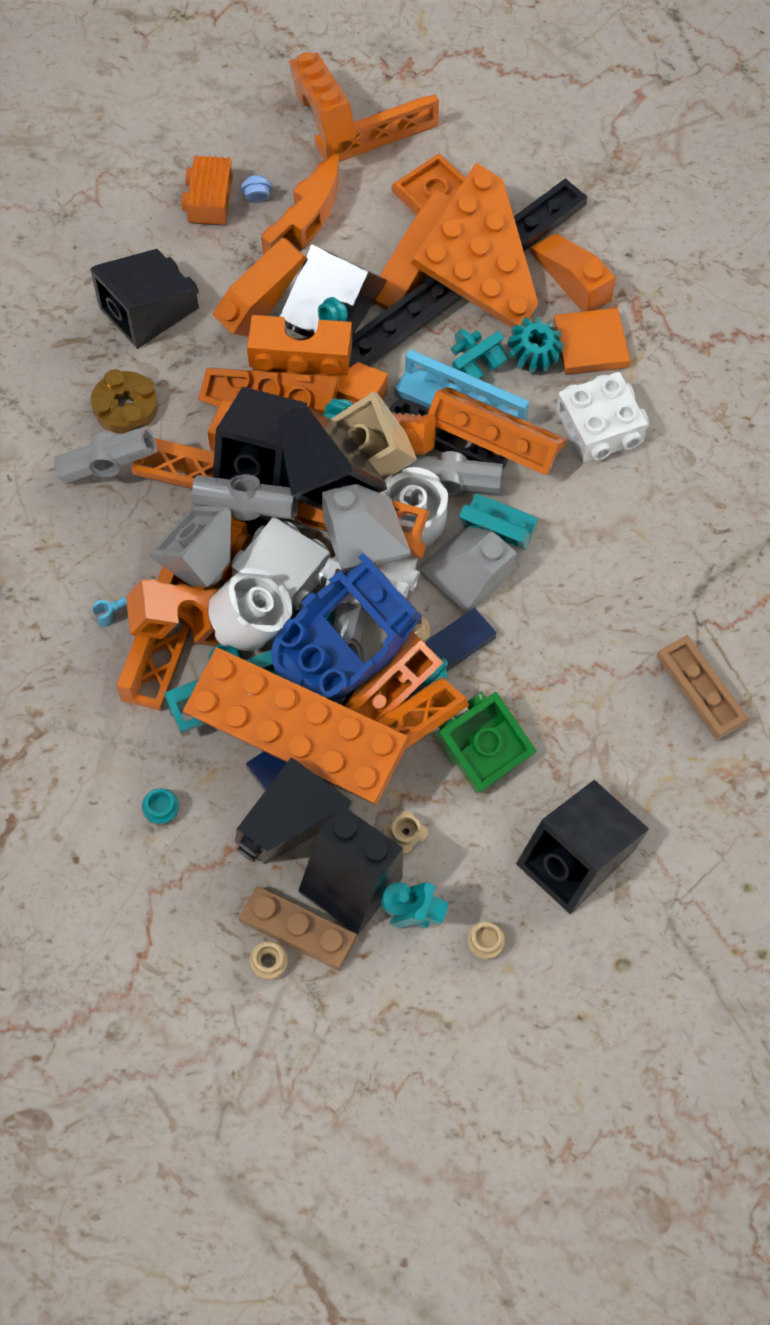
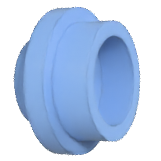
(256, 188)

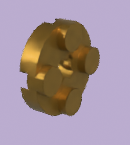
(120, 385)

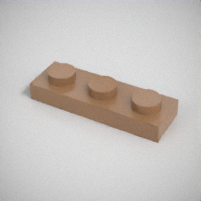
(702, 687)
(298, 928)

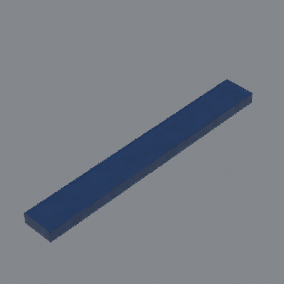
(452, 643)

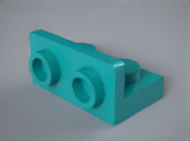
(506, 522)

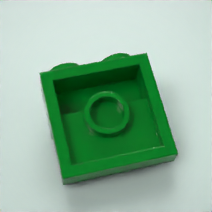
(484, 741)

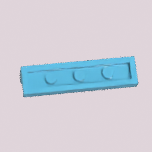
(422, 385)

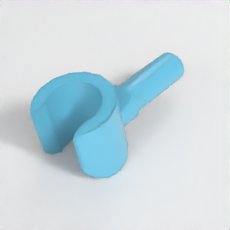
(103, 605)

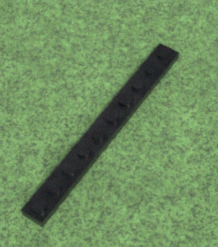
(433, 297)

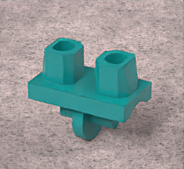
(488, 350)
(413, 905)

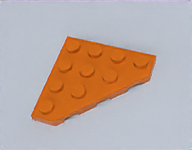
(480, 250)

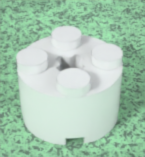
(423, 490)
(249, 610)

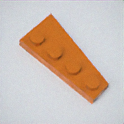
(310, 388)

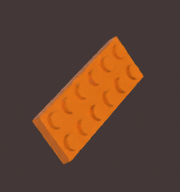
(297, 724)

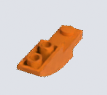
(311, 207)

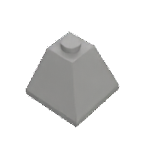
(363, 523)
(197, 546)
(470, 567)

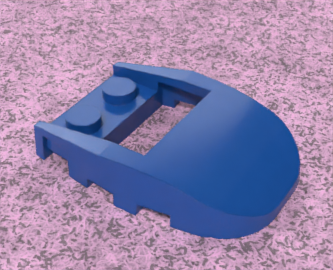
(314, 652)

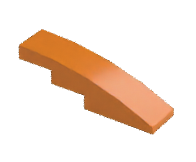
(399, 272)

